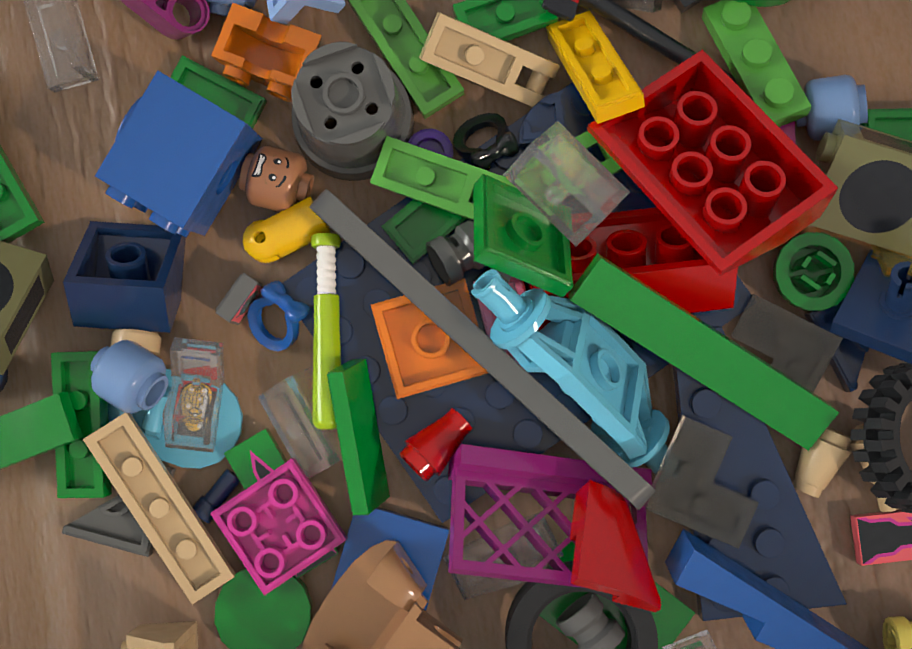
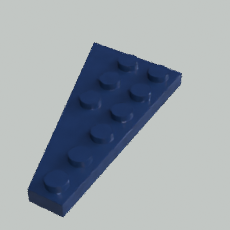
(780, 537)

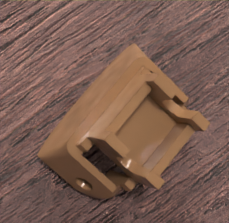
(379, 607)

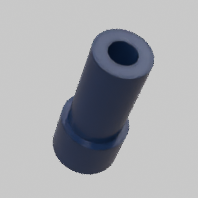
(216, 495)

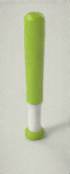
(326, 329)

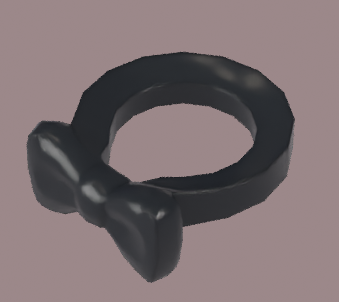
(505, 143)

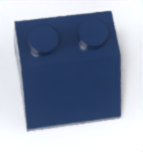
(126, 277)

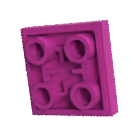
(279, 526)

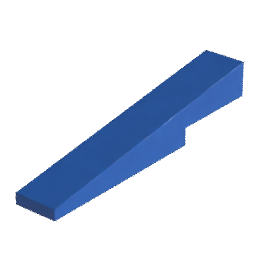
(766, 610)

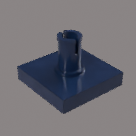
(878, 310)

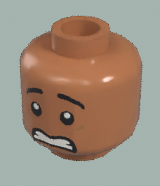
(275, 178)

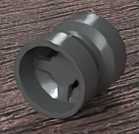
(454, 254)
(589, 625)

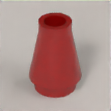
(435, 445)

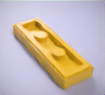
(595, 67)

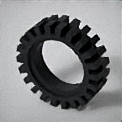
(882, 436)

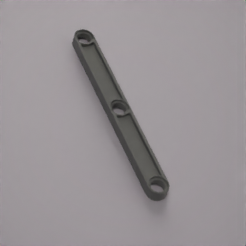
(483, 350)

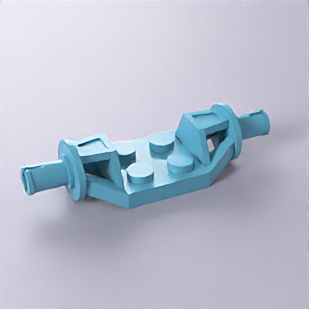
(584, 360)

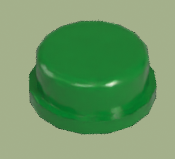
(813, 271)

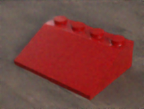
(716, 165)

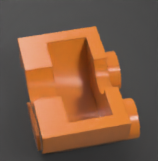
(263, 50)

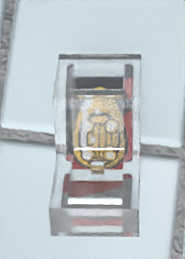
(195, 394)

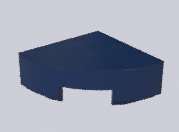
(542, 117)

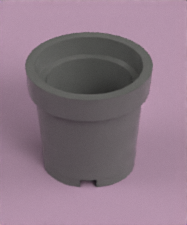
(339, 85)

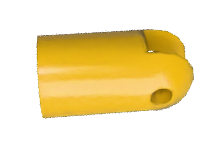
(283, 232)

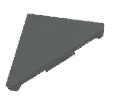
(113, 527)

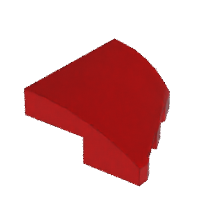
(609, 549)

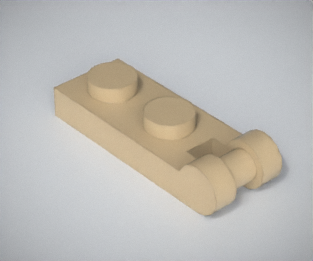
(486, 59)

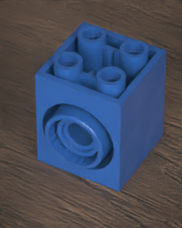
(177, 157)

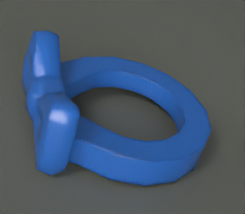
(294, 312)

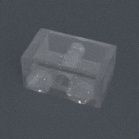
(566, 183)

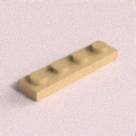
(159, 507)

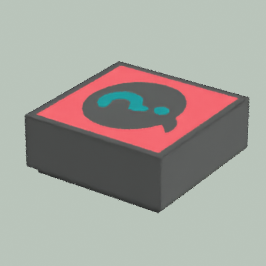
(239, 298)

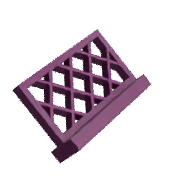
(524, 473)

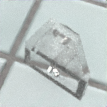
(522, 551)

